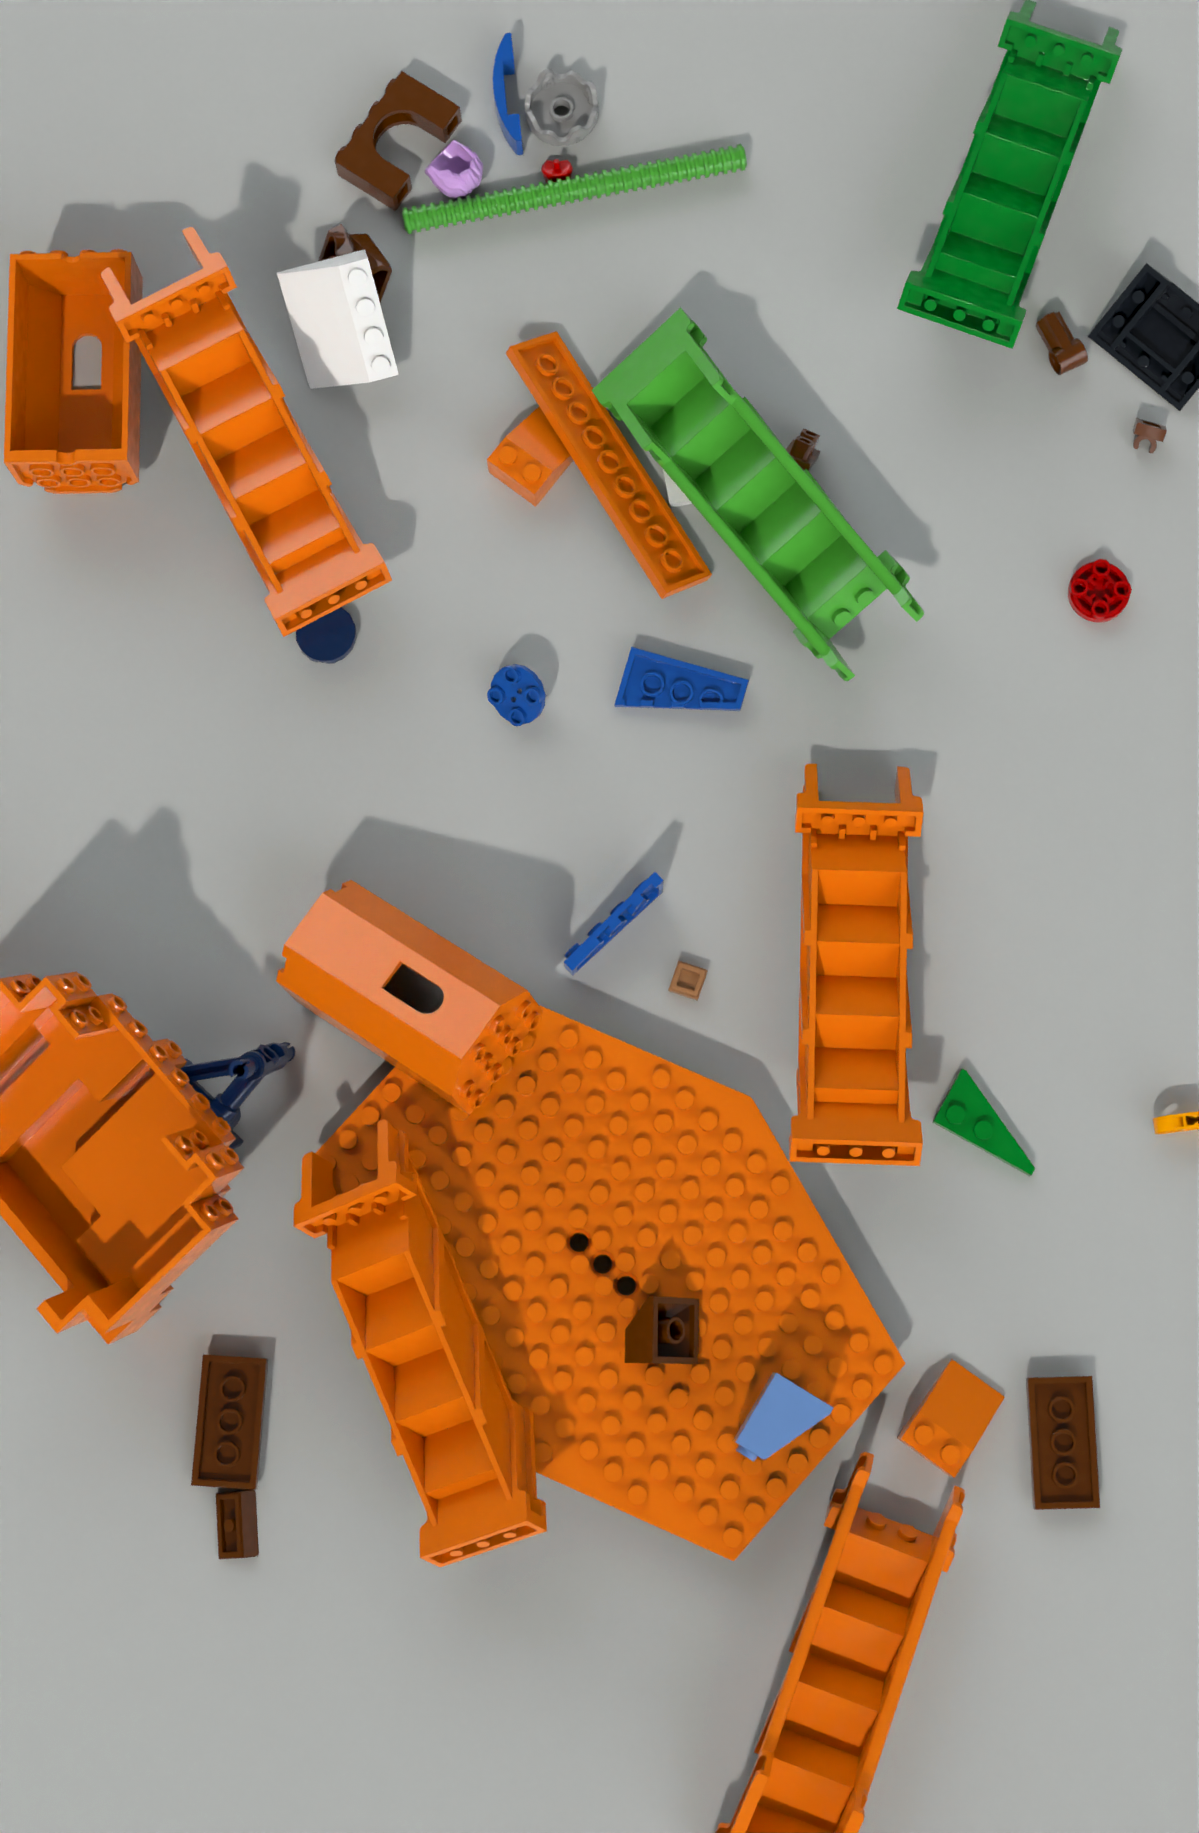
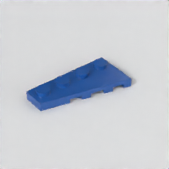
(674, 684)
(619, 918)

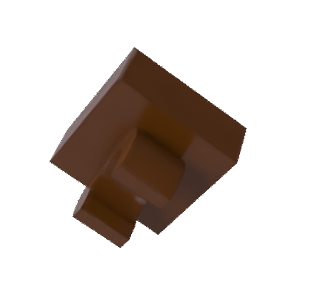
(1149, 431)

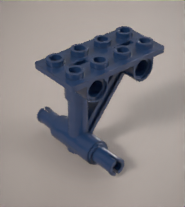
(250, 1070)

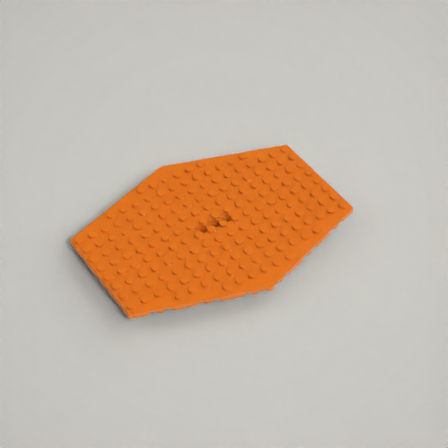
(688, 1204)

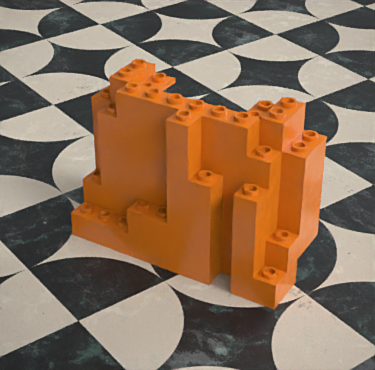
(104, 1153)

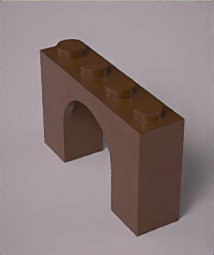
(403, 103)

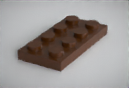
(229, 1422)
(1062, 1442)

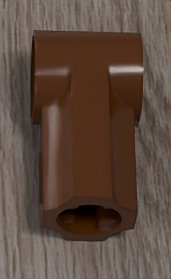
(1064, 351)

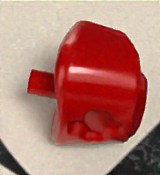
(556, 169)

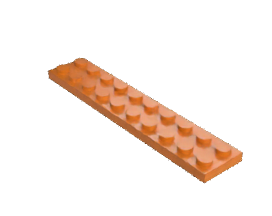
(609, 464)

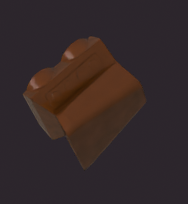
(339, 243)

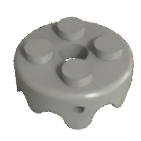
(561, 90)

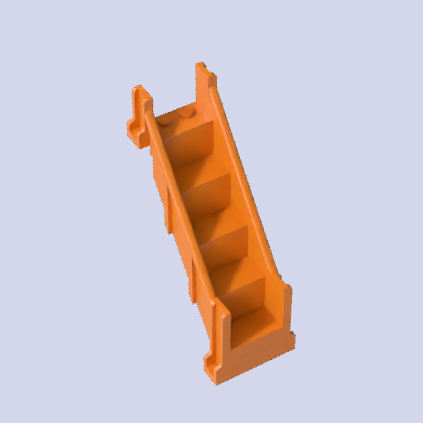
(249, 442)
(855, 979)
(426, 1355)
(845, 1668)

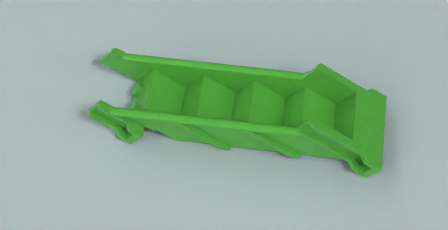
(750, 487)

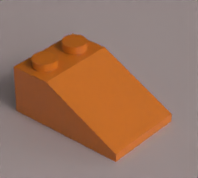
(530, 458)
(951, 1418)

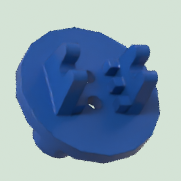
(507, 685)

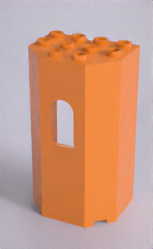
(56, 433)
(351, 951)

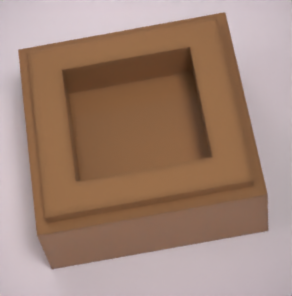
(688, 980)

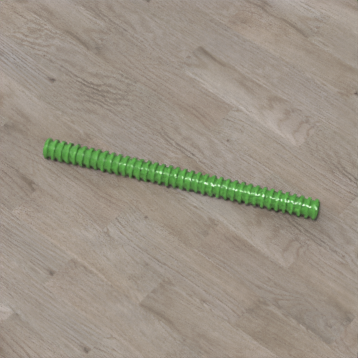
(575, 188)

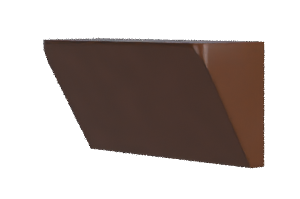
(237, 1524)

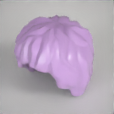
(455, 170)

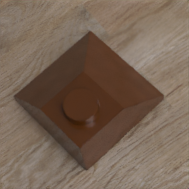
(664, 1332)

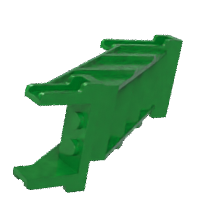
(1010, 180)

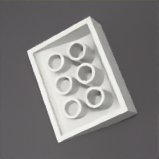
(338, 321)

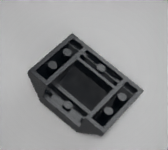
(1155, 335)

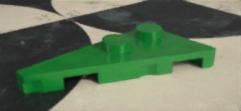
(973, 1119)

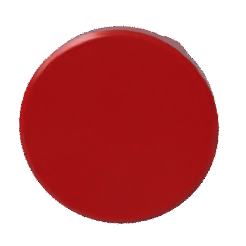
(1099, 591)

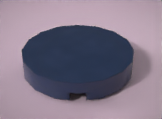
(328, 637)

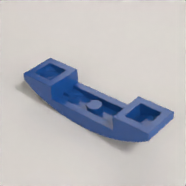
(505, 66)

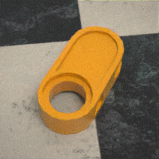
(1176, 1123)

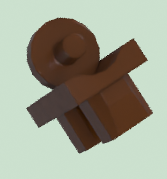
(803, 449)

